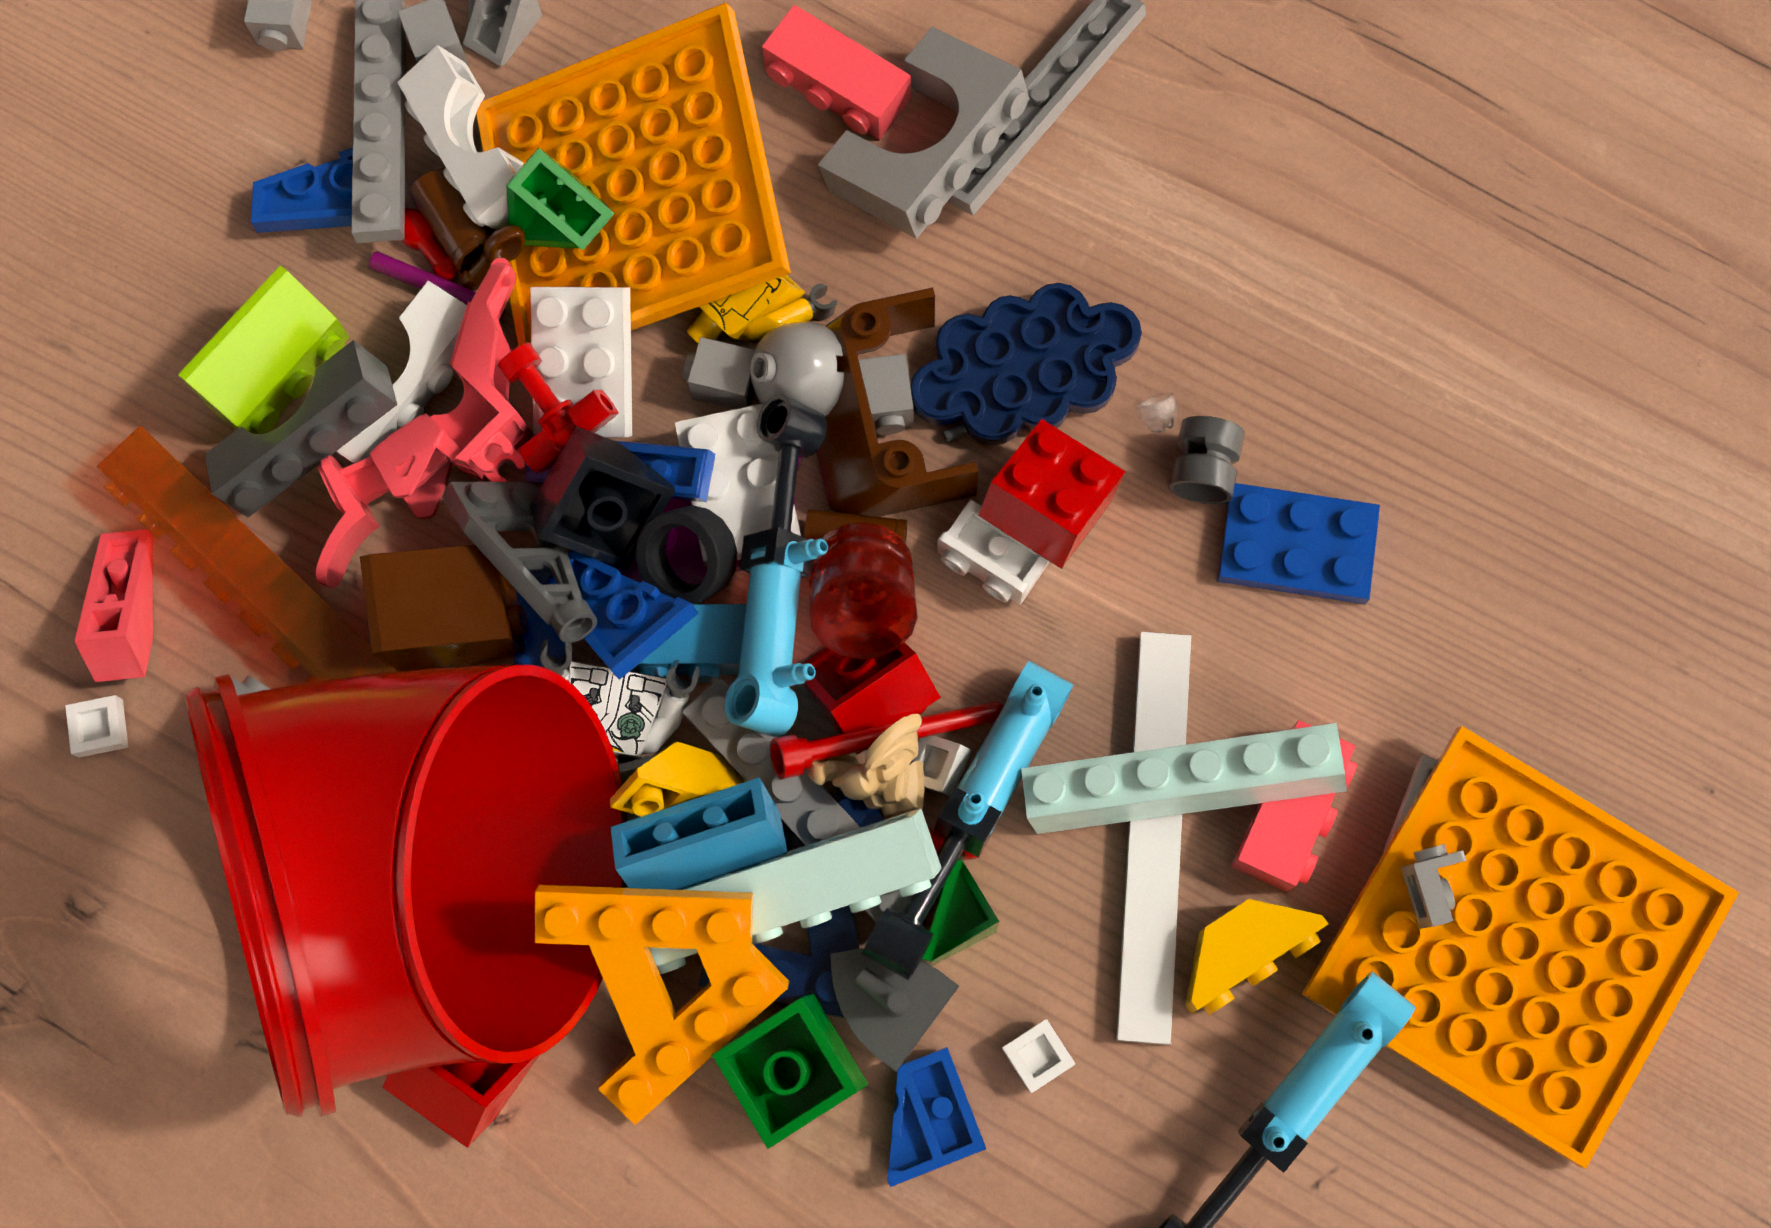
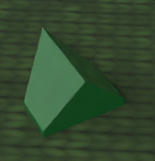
(554, 205)
(960, 918)

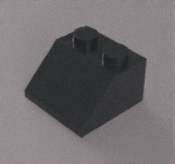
(599, 499)

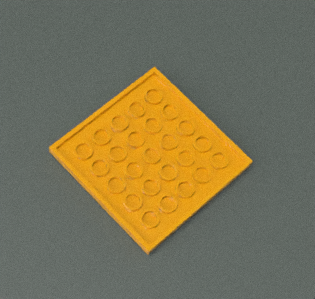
(671, 149)
(1556, 953)

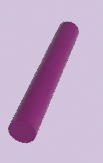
(417, 277)

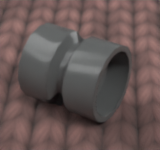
(1207, 454)

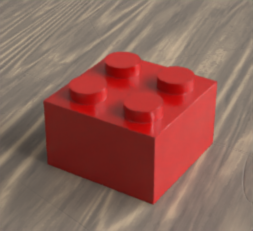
(1051, 493)

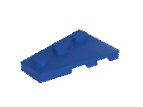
(305, 197)
(629, 614)

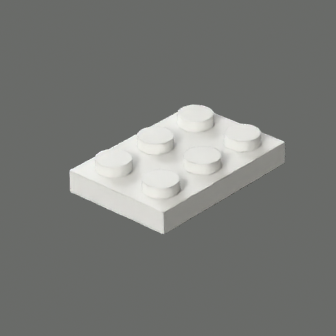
(585, 347)
(742, 471)

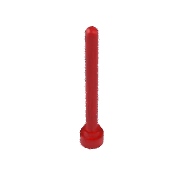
(794, 754)

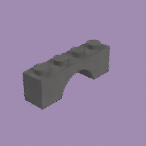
(344, 400)

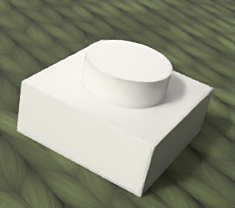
(96, 726)
(942, 763)
(1038, 1056)

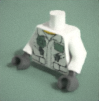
(633, 710)

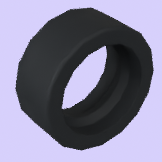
(718, 544)

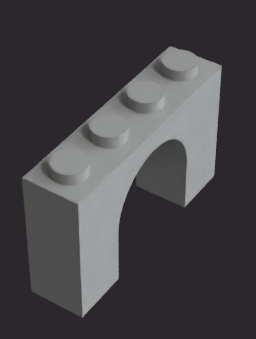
(915, 186)

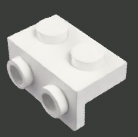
(990, 555)

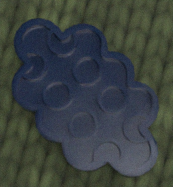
(1025, 363)

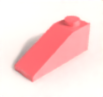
(118, 608)

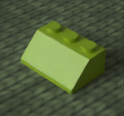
(265, 354)

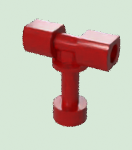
(558, 418)

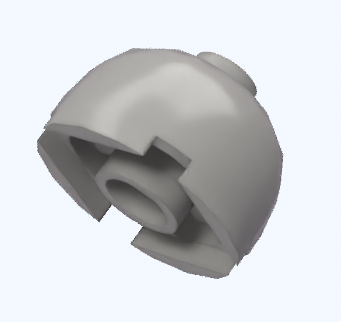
(800, 364)

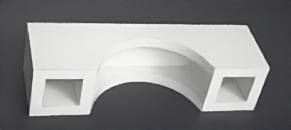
(445, 102)
(433, 329)

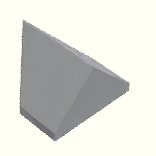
(499, 26)

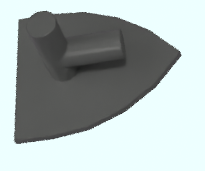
(885, 1008)

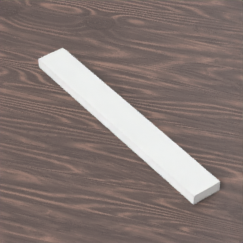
(1153, 851)

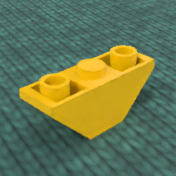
(674, 778)
(1244, 947)

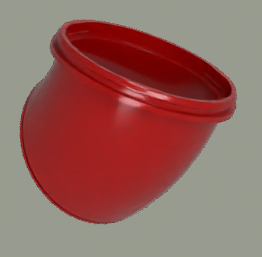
(393, 863)

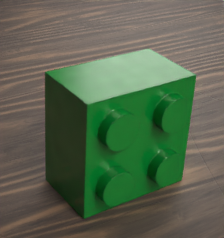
(790, 1070)

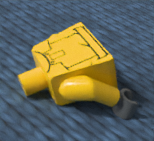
(759, 310)

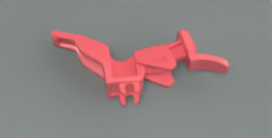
(420, 455)

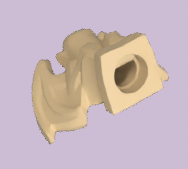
(886, 777)

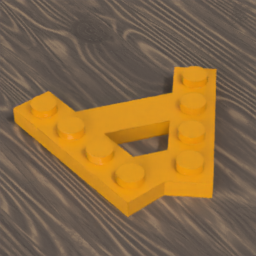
(619, 931)

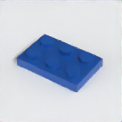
(1299, 543)

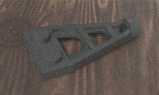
(505, 506)

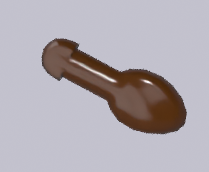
(502, 243)

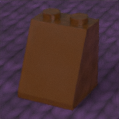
(440, 608)

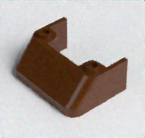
(854, 467)

